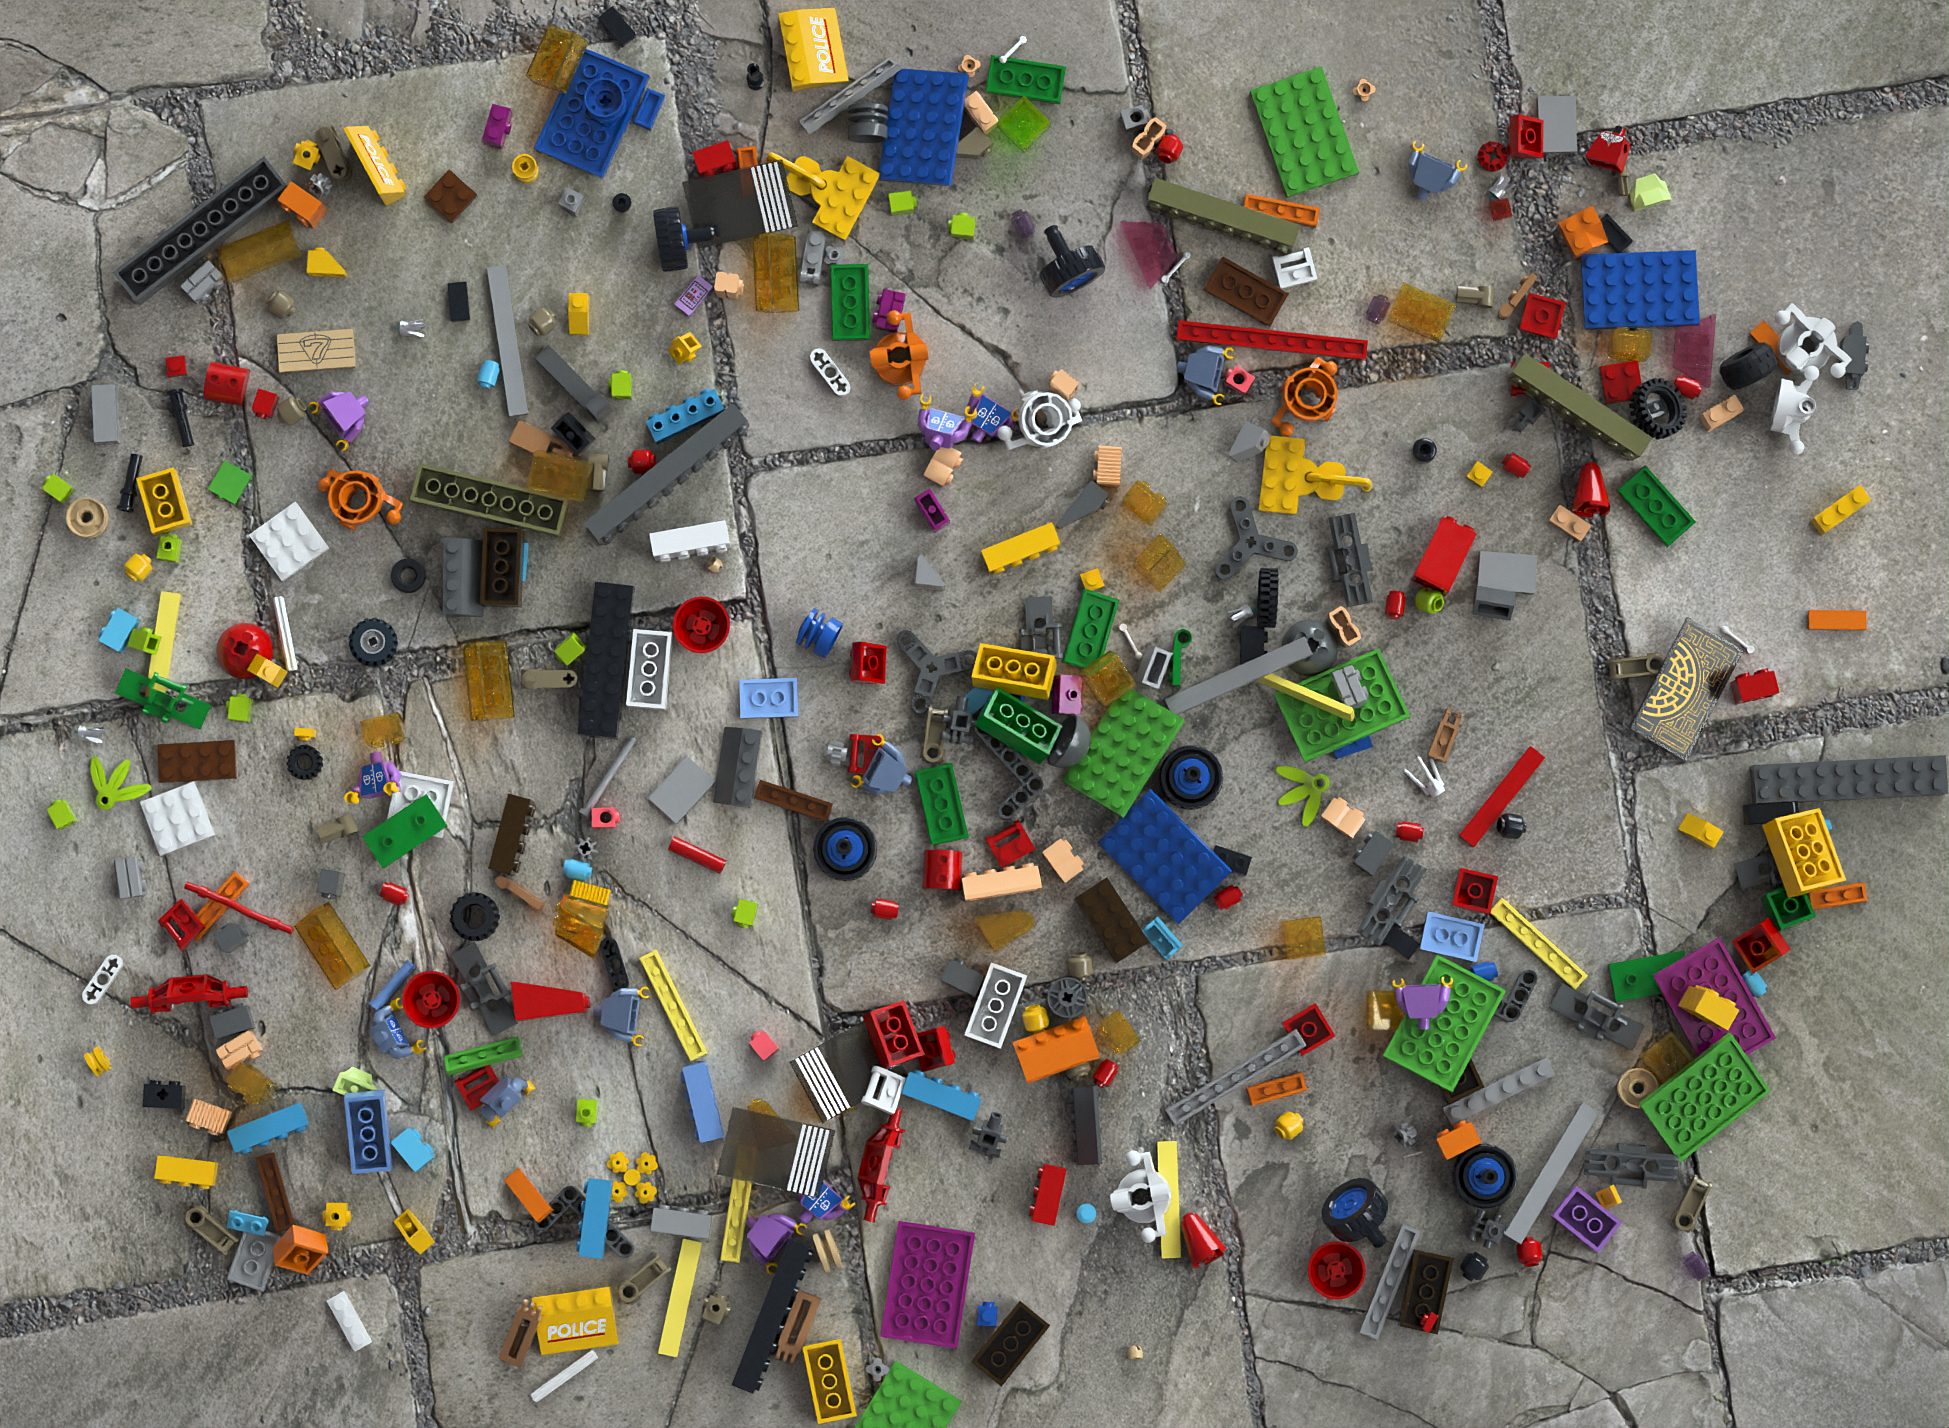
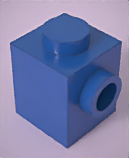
(987, 1314)

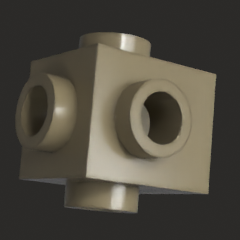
(710, 1313)

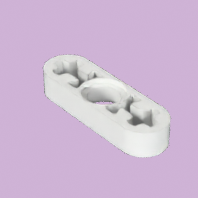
(817, 364)
(94, 980)

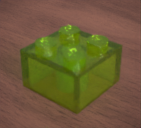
(1023, 124)

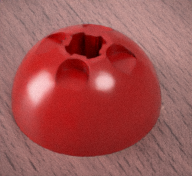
(697, 615)
(236, 661)
(420, 997)
(1346, 1275)

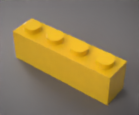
(1021, 547)

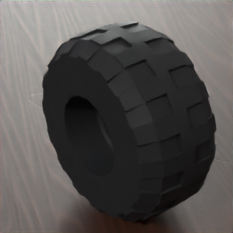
(1748, 366)

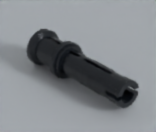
(754, 77)
(176, 408)
(128, 492)

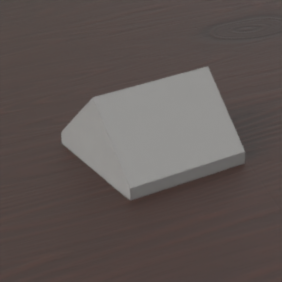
(926, 576)

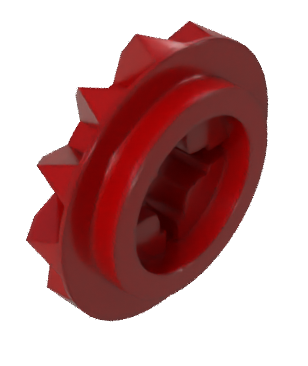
(1484, 158)

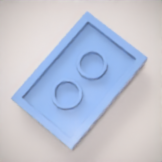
(768, 698)
(1451, 936)

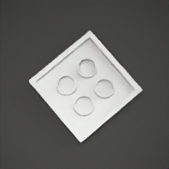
(289, 541)
(416, 786)
(177, 818)

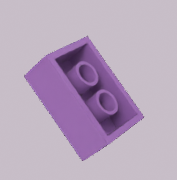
(1585, 1219)

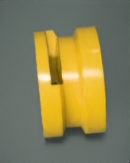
(97, 1061)

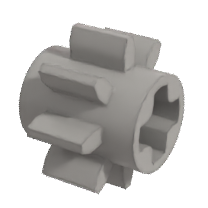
(320, 185)
(836, 753)
(588, 853)
(1404, 1134)

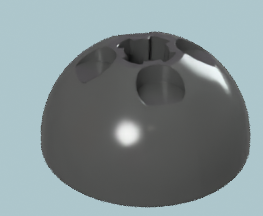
(1325, 647)
(1071, 743)

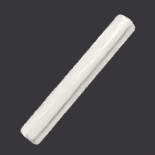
(285, 634)
(563, 1376)

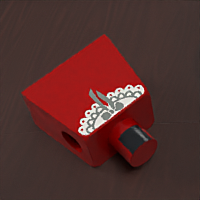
(1609, 150)

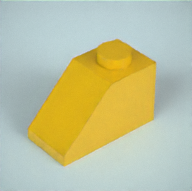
(322, 264)
(578, 313)
(267, 670)
(1700, 831)
(414, 1231)

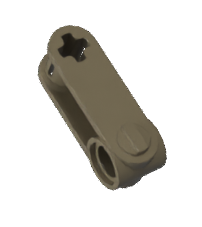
(332, 152)
(1634, 667)
(546, 678)
(932, 736)
(1691, 1203)
(210, 1229)
(643, 1279)

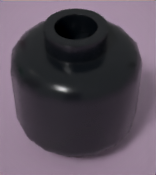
(1430, 451)
(1511, 826)
(1474, 1266)

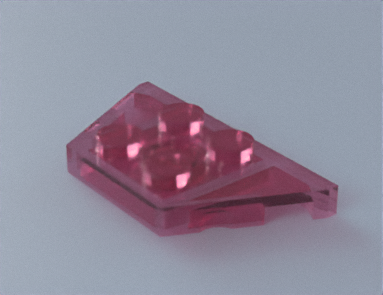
(1151, 248)
(1695, 350)

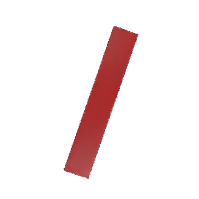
(1501, 796)

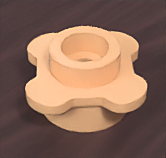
(968, 60)
(1363, 84)

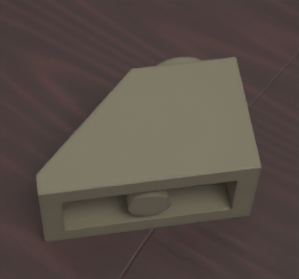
(974, 145)

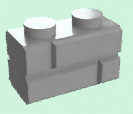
(203, 282)
(1349, 688)
(129, 877)

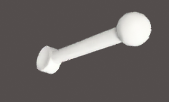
(1022, 40)
(1165, 278)
(1123, 627)
(1750, 649)

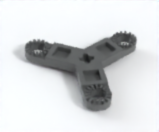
(1264, 546)
(928, 681)

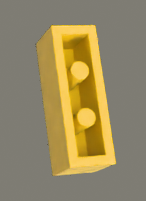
(1840, 510)
(186, 1171)

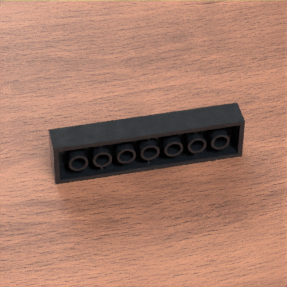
(606, 660)
(772, 1313)

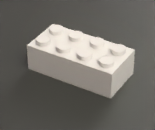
(689, 541)
(649, 669)
(995, 1005)

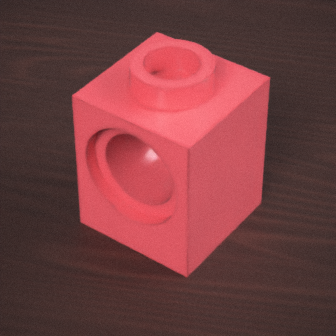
(1240, 388)
(596, 817)
(763, 1045)

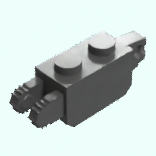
(1856, 347)

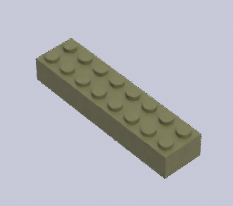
(1222, 216)
(1578, 407)
(489, 500)

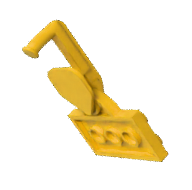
(844, 191)
(1286, 473)

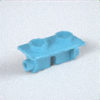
(247, 1223)

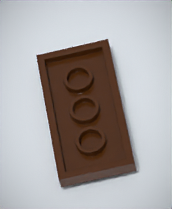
(1246, 291)
(197, 761)

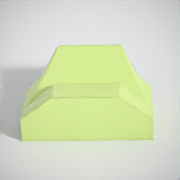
(1648, 192)
(353, 1081)

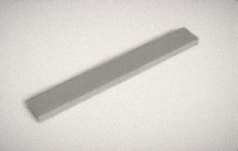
(507, 340)
(1239, 676)
(1235, 1077)
(1551, 1173)

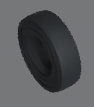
(396, 575)

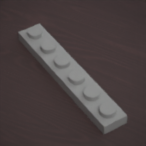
(849, 95)
(1498, 1091)
(1389, 1281)

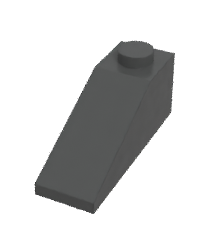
(1087, 503)

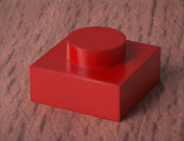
(176, 366)
(1428, 1321)

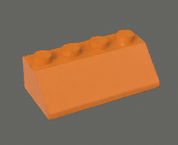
(1056, 1049)

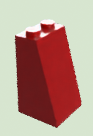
(1444, 555)
(543, 1002)

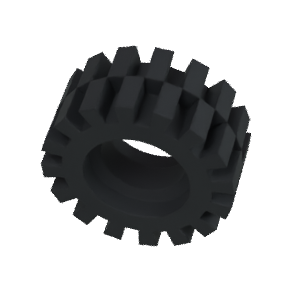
(293, 762)

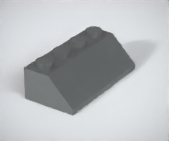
(462, 577)
(737, 766)
(1086, 1125)

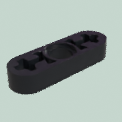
(615, 948)

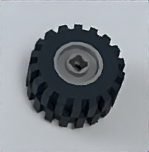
(373, 642)

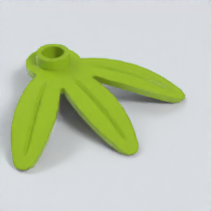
(1309, 788)
(111, 789)

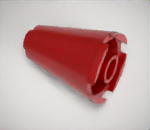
(1591, 492)
(1200, 1241)

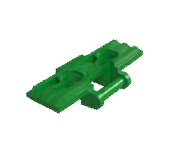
(160, 703)

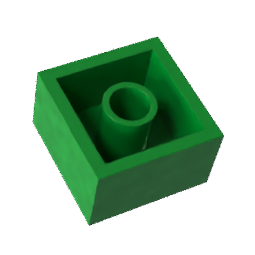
(1787, 911)

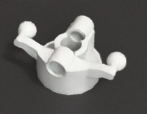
(1819, 331)
(1790, 406)
(1058, 419)
(1151, 1211)

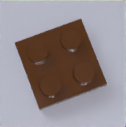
(450, 196)

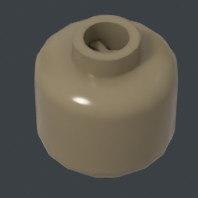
(280, 304)
(542, 321)
(291, 411)
(1080, 966)
(1079, 1072)

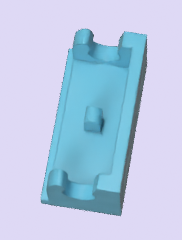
(1162, 938)

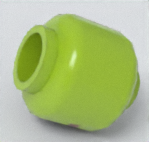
(1429, 600)

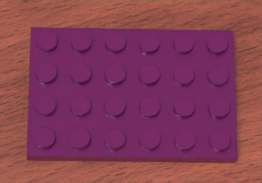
(1713, 969)
(927, 1284)

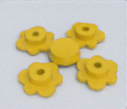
(632, 1177)

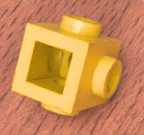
(302, 160)
(680, 348)
(329, 1215)

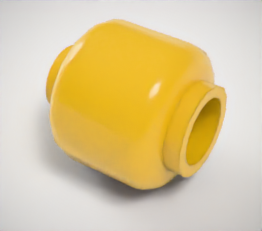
(138, 567)
(1035, 1018)
(1288, 1125)

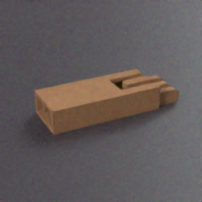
(533, 439)
(800, 1320)
(519, 1336)

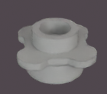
(834, 260)
(877, 1364)

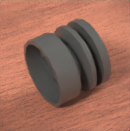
(867, 122)
(1063, 1008)

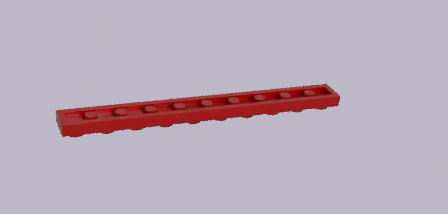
(1272, 340)

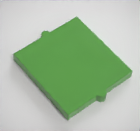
(230, 482)

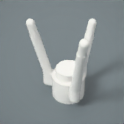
(1434, 786)

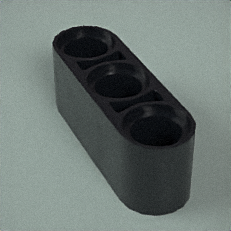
(1767, 812)

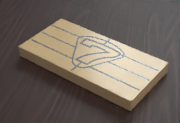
(316, 350)

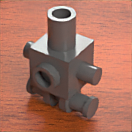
(958, 720)
(989, 1136)
(1492, 1229)

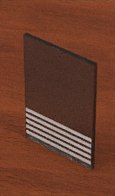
(742, 202)
(839, 1071)
(775, 1152)

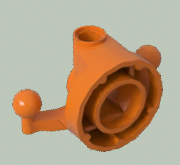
(900, 373)
(1312, 380)
(346, 486)

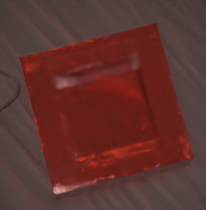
(1500, 209)

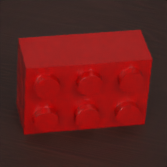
(893, 1034)
(1047, 1194)

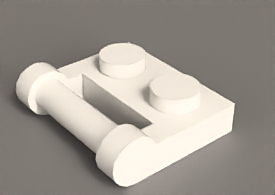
(1295, 274)
(889, 1091)

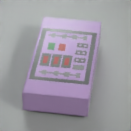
(693, 296)

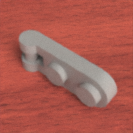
(813, 257)

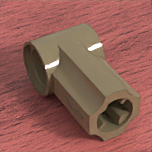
(1481, 296)
(598, 476)
(342, 827)

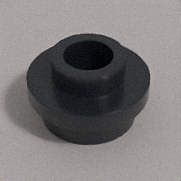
(621, 208)

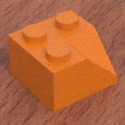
(305, 206)
(1582, 232)
(1457, 1140)
(300, 1249)

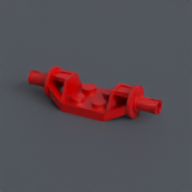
(189, 989)
(875, 1164)

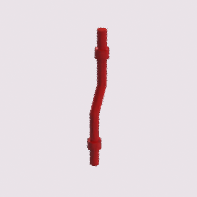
(273, 923)

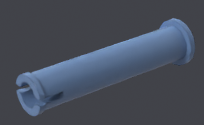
(393, 985)

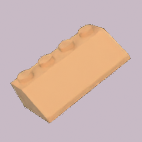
(1001, 883)

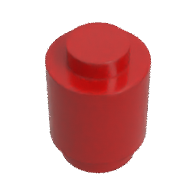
(1688, 387)
(1516, 465)
(1395, 605)
(1409, 831)
(394, 894)
(1228, 897)
(884, 909)
(1105, 1073)

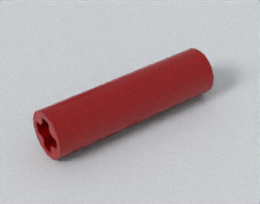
(697, 855)

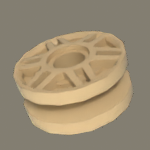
(76, 513)
(1626, 1082)
(827, 1250)

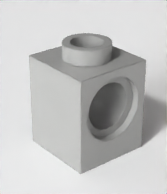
(1128, 124)
(572, 201)

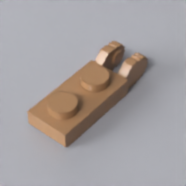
(1515, 297)
(1444, 737)
(519, 892)

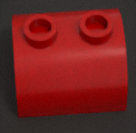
(1525, 137)
(226, 384)
(868, 663)
(942, 870)
(936, 1049)

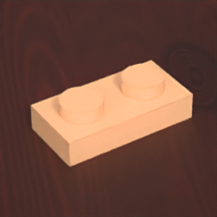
(1570, 523)

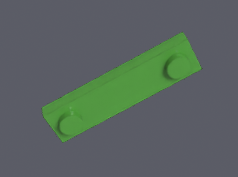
(483, 1056)

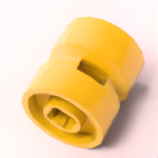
(525, 168)

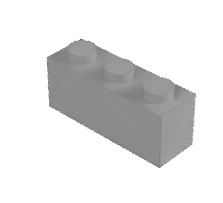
(104, 414)
(681, 1221)

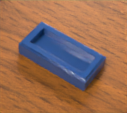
(649, 109)

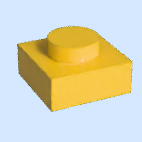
(1479, 474)
(1092, 580)
(305, 734)
(1608, 1197)

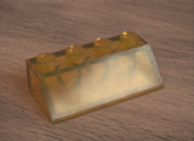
(259, 252)
(775, 273)
(488, 681)
(332, 945)

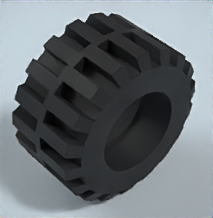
(458, 911)

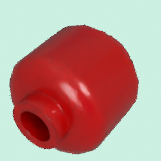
(1169, 149)
(641, 461)
(1529, 1252)

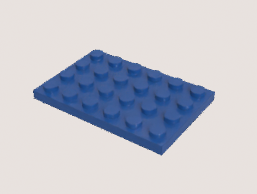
(923, 127)
(571, 131)
(1640, 290)
(1164, 856)

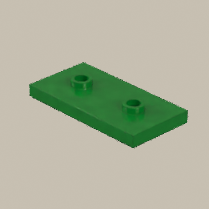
(1025, 78)
(850, 302)
(1656, 506)
(1090, 628)
(941, 804)
(404, 831)
(1634, 977)

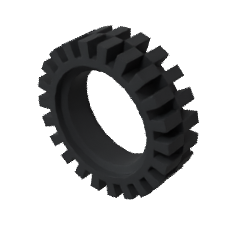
(1671, 398)
(1267, 597)

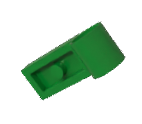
(1175, 675)

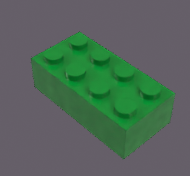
(1018, 725)

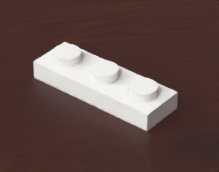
(349, 1321)

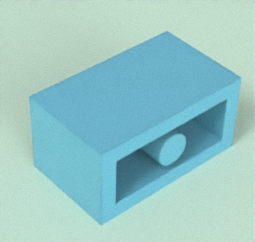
(118, 630)
(413, 1149)

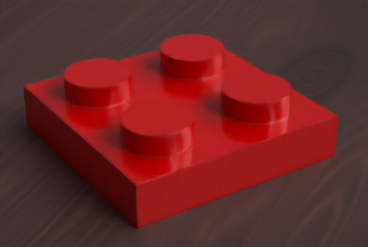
(1542, 316)
(1619, 381)

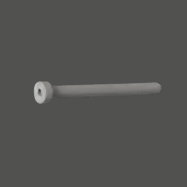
(607, 778)

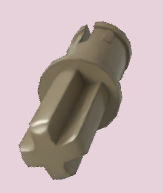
(1622, 182)

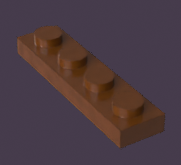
(793, 800)
(275, 1191)

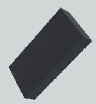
(617, 26)
(1615, 234)
(458, 301)
(1401, 942)

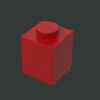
(264, 404)

